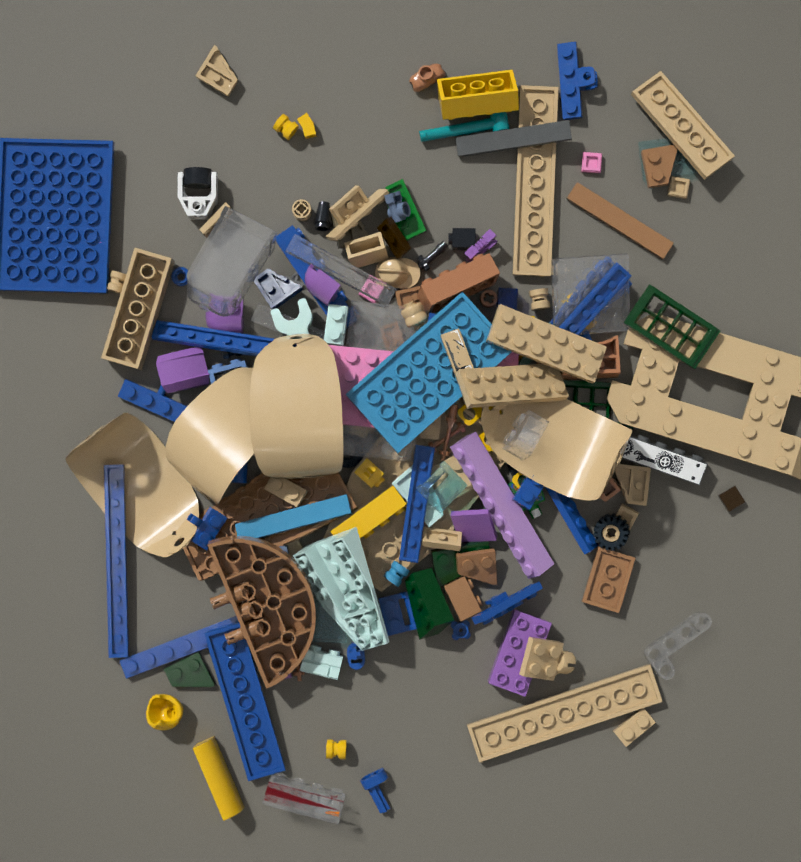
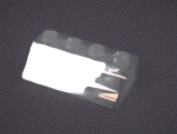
(304, 798)

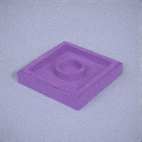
(474, 525)

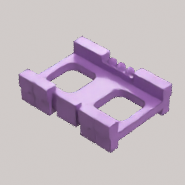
(482, 245)

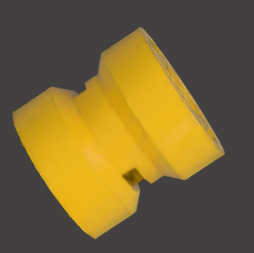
(285, 126)
(334, 748)

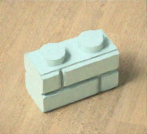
(336, 325)
(322, 662)

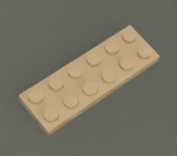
(682, 125)
(546, 343)
(511, 385)

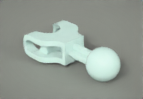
(297, 326)

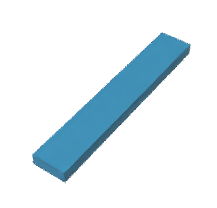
(295, 518)

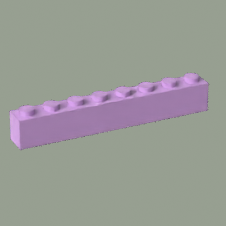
(504, 511)

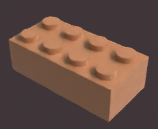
(466, 278)

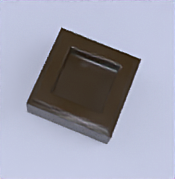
(731, 498)

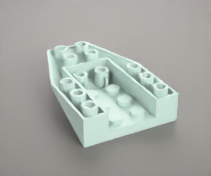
(345, 587)

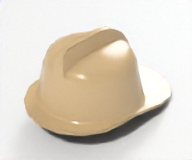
(398, 273)

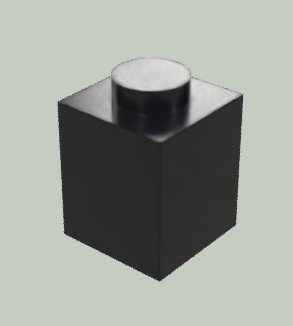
(462, 238)

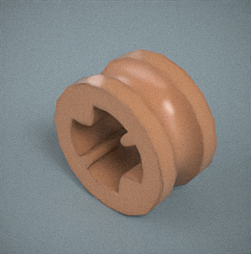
(490, 293)

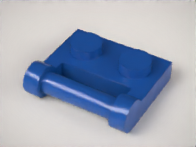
(392, 613)

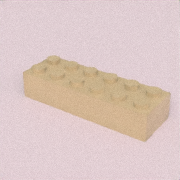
(138, 309)

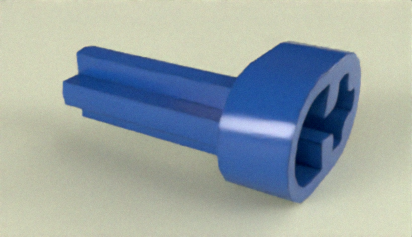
(355, 653)
(371, 783)

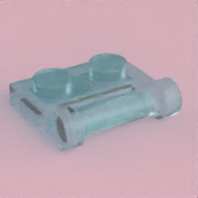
(446, 491)

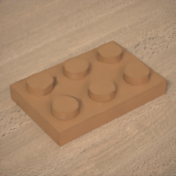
(608, 579)

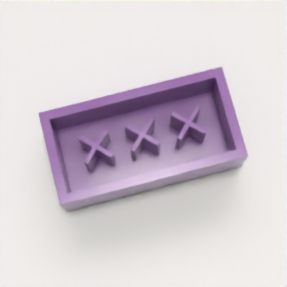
(512, 650)

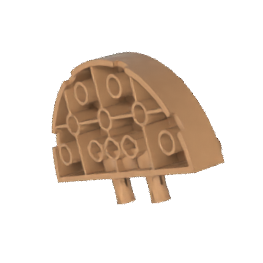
(269, 600)

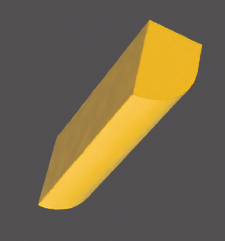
(218, 778)

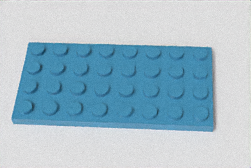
(417, 378)

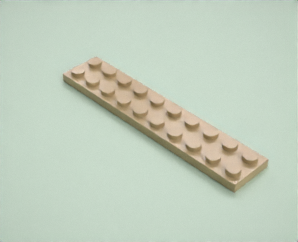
(535, 186)
(564, 713)

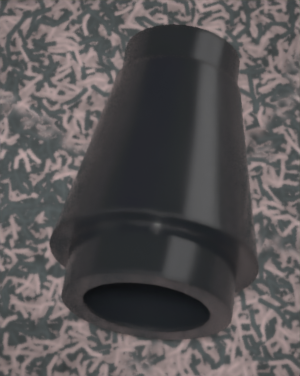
(323, 217)

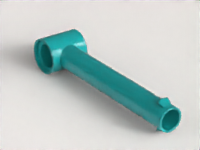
(496, 122)

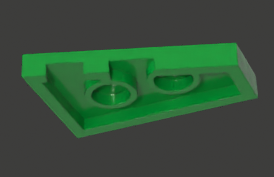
(412, 225)

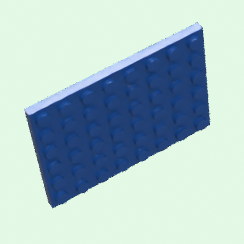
(55, 214)

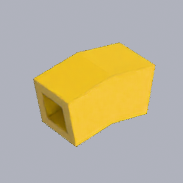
(307, 126)

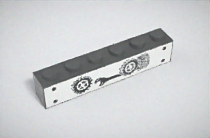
(665, 460)

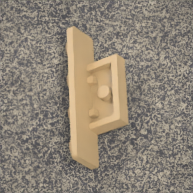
(352, 208)

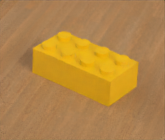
(478, 94)

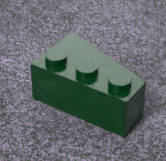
(427, 603)

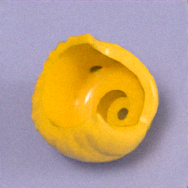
(164, 712)

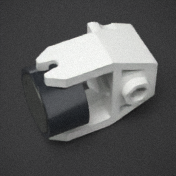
(198, 179)

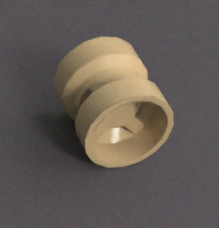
(304, 212)
(116, 282)
(539, 294)

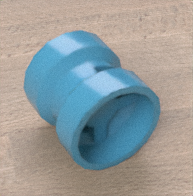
(393, 576)

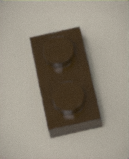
(394, 238)

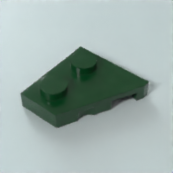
(190, 673)

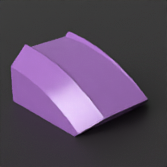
(182, 370)

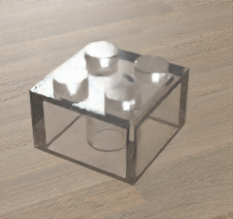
(525, 435)

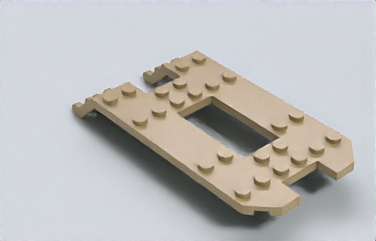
(752, 439)

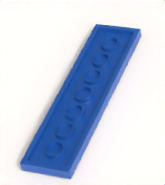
(245, 704)

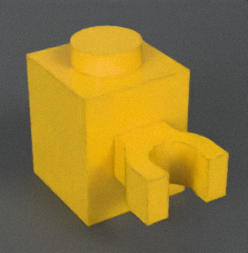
(370, 473)

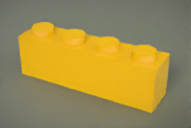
(374, 514)

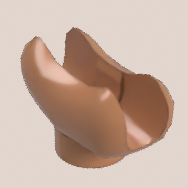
(426, 76)

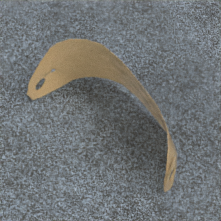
(296, 409)
(214, 435)
(574, 451)
(155, 492)

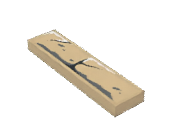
(456, 352)

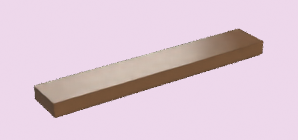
(620, 220)

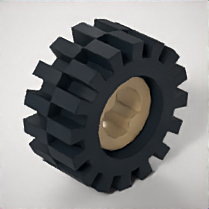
(621, 534)

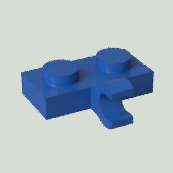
(207, 527)

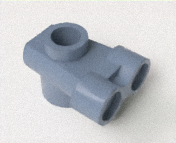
(397, 209)

